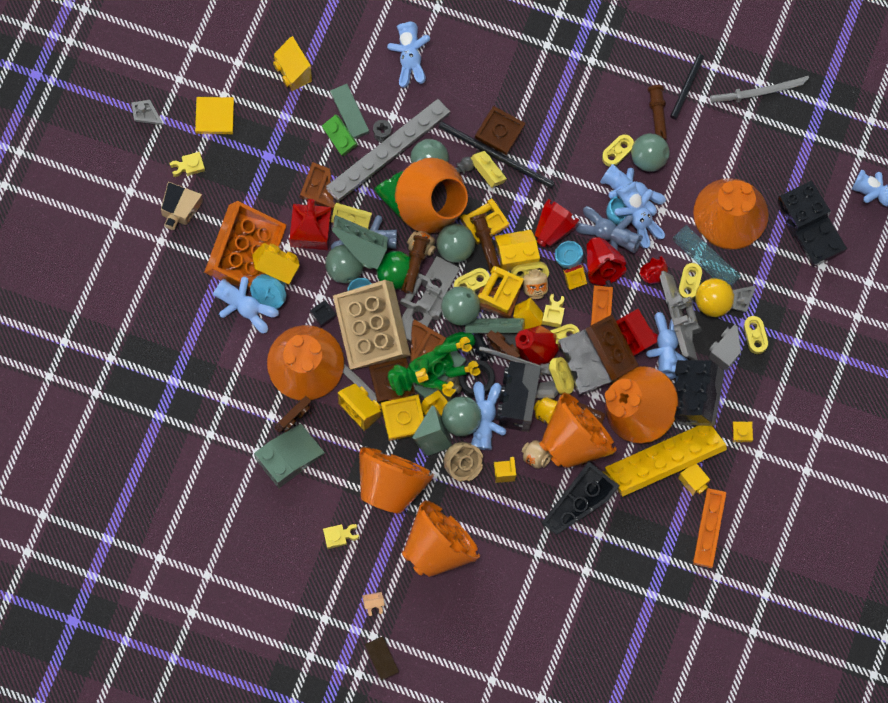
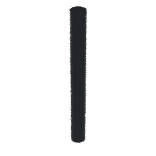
(688, 83)

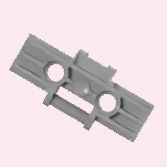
(431, 300)
(685, 325)

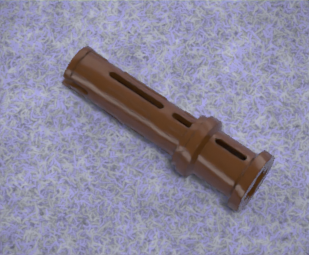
(658, 104)
(483, 233)
(417, 256)

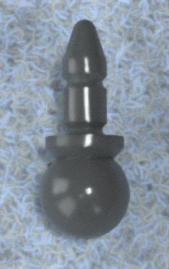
(465, 164)

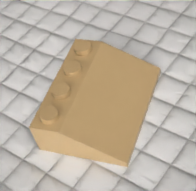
(371, 325)

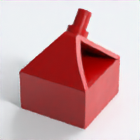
(310, 226)
(637, 332)

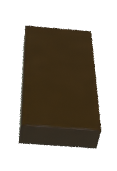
(381, 658)

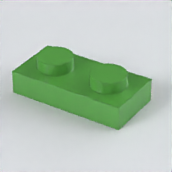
(339, 135)

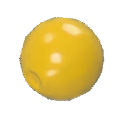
(714, 297)

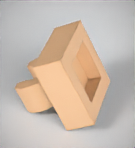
(373, 600)

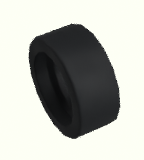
(490, 375)

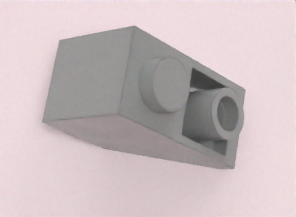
(727, 350)

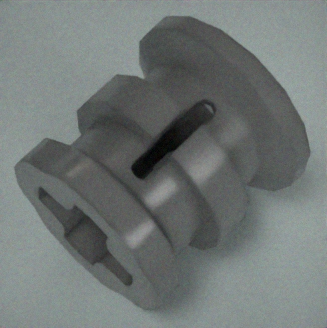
(381, 125)

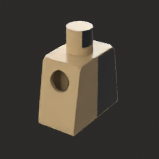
(179, 205)

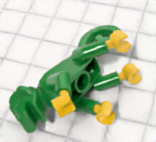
(432, 365)

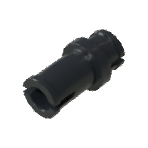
(481, 343)

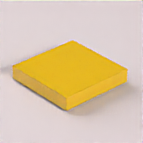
(214, 115)
(402, 416)

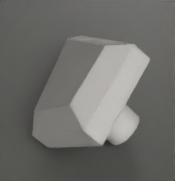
(145, 112)
(742, 298)
(546, 389)

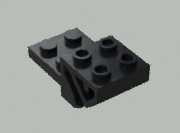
(811, 223)

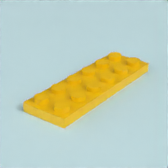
(666, 458)

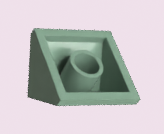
(432, 434)

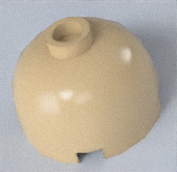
(463, 461)

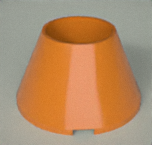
(415, 192)
(390, 480)

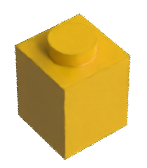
(694, 479)

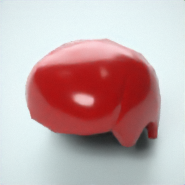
(652, 271)

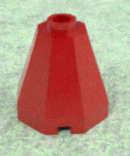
(554, 224)
(604, 262)
(537, 345)

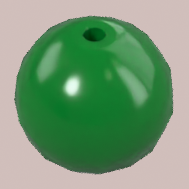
(394, 268)

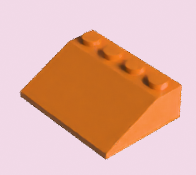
(239, 237)

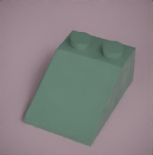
(363, 243)
(288, 455)

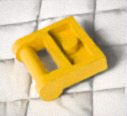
(495, 220)
(506, 291)

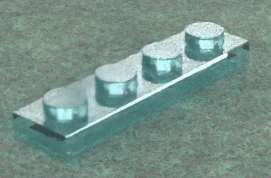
(705, 256)

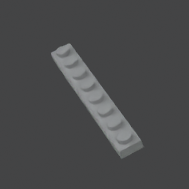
(387, 150)

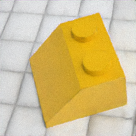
(292, 65)
(516, 249)
(275, 262)
(359, 405)

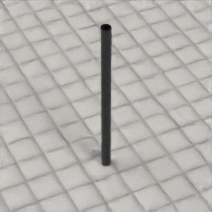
(497, 155)

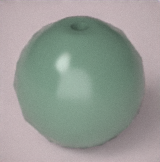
(429, 149)
(650, 152)
(455, 243)
(342, 265)
(460, 305)
(461, 416)

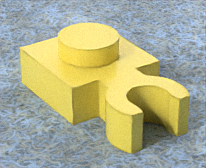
(191, 164)
(554, 313)
(336, 536)

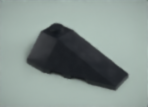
(584, 495)

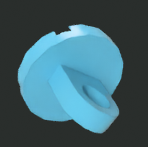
(268, 290)

